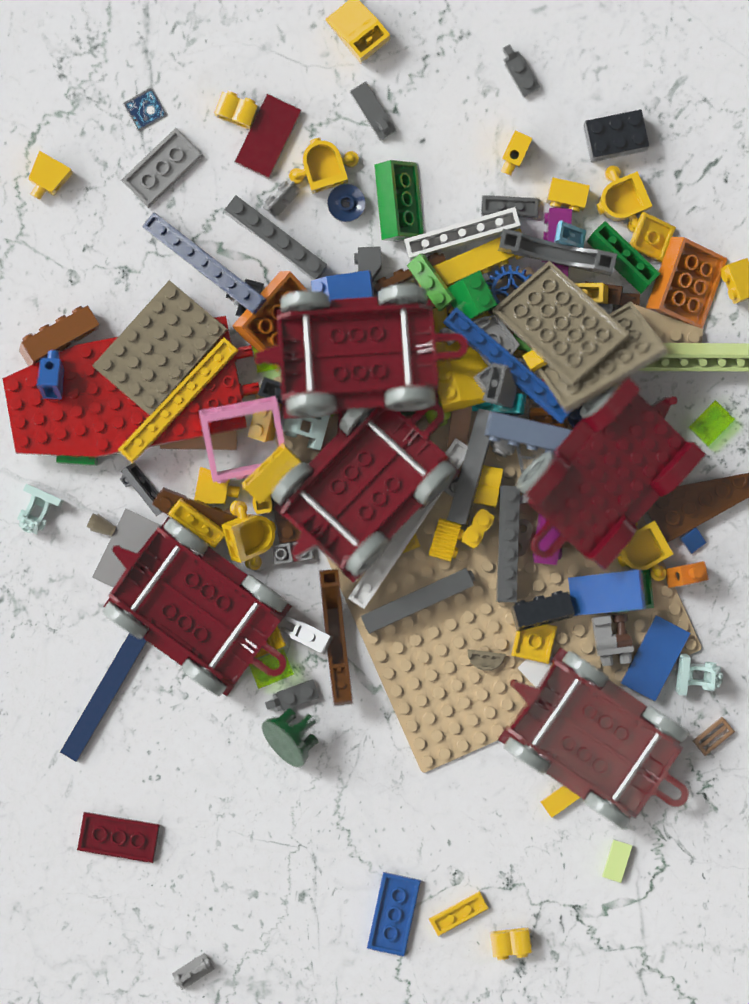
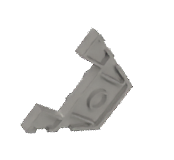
(498, 331)

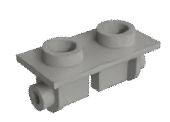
(275, 201)
(192, 971)

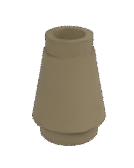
(100, 525)

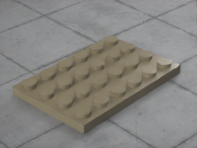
(561, 323)
(160, 347)
(634, 354)

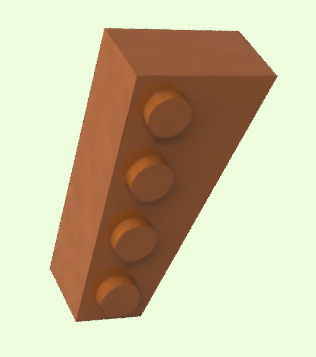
(58, 335)

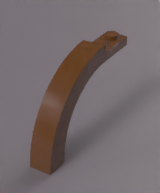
(335, 627)

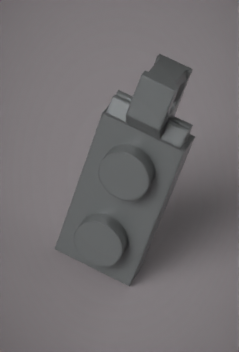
(520, 72)
(293, 696)

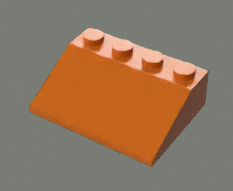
(686, 282)
(261, 329)

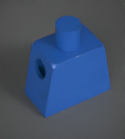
(51, 376)

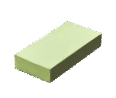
(617, 861)

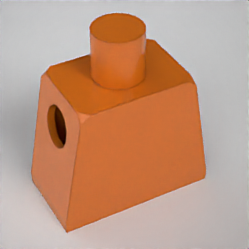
(688, 574)

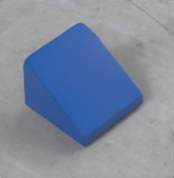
(693, 540)

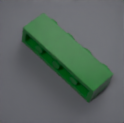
(628, 260)

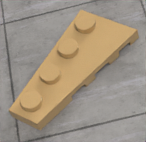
(670, 329)

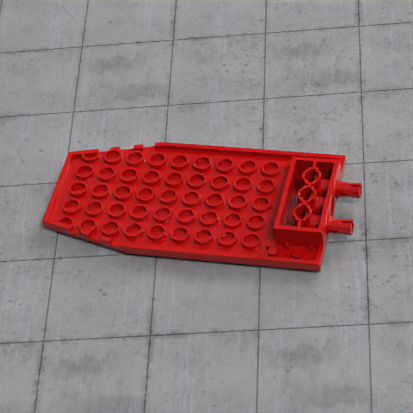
(100, 418)

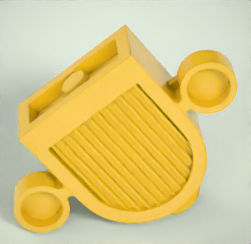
(323, 166)
(623, 197)
(248, 536)
(646, 551)

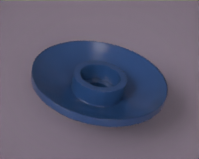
(344, 193)

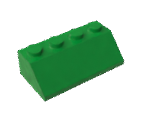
(398, 200)

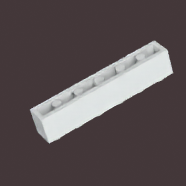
(462, 233)

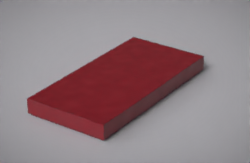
(268, 136)
(118, 837)

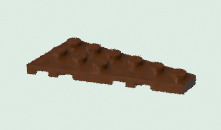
(697, 503)

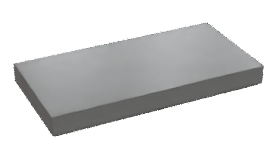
(161, 167)
(130, 534)

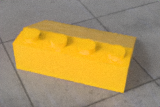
(456, 379)

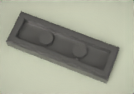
(524, 206)

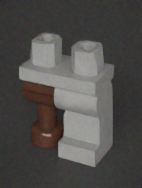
(611, 643)

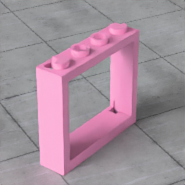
(234, 410)

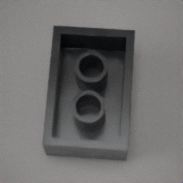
(616, 135)

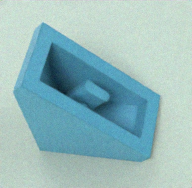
(569, 235)

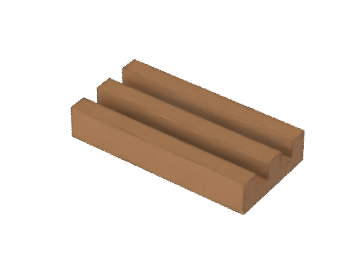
(708, 730)

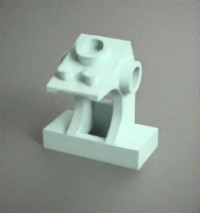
(316, 432)
(31, 523)
(711, 679)

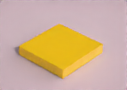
(652, 236)
(535, 643)

